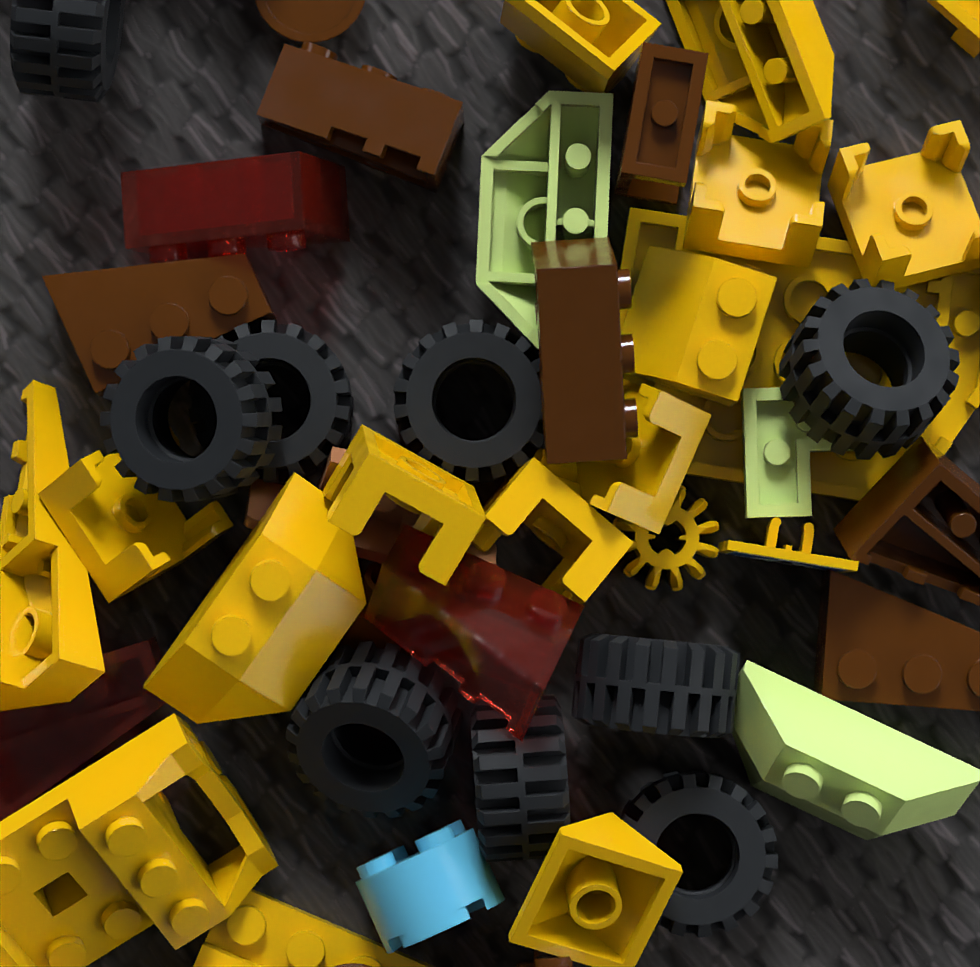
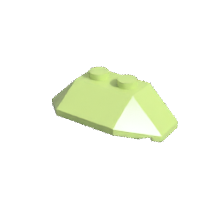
(538, 186)
(841, 760)

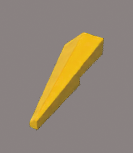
(45, 591)

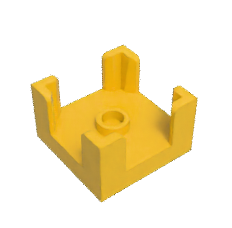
(755, 194)
(909, 213)
(656, 461)
(446, 503)
(560, 521)
(121, 531)

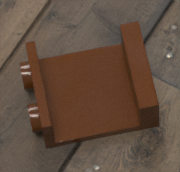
(661, 123)

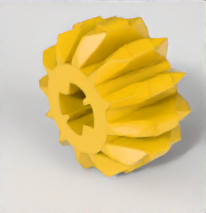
(666, 558)

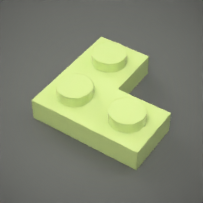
(775, 456)

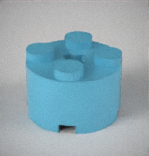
(428, 890)

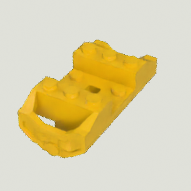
(110, 858)

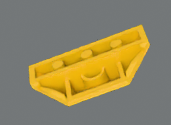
(762, 59)
(267, 615)

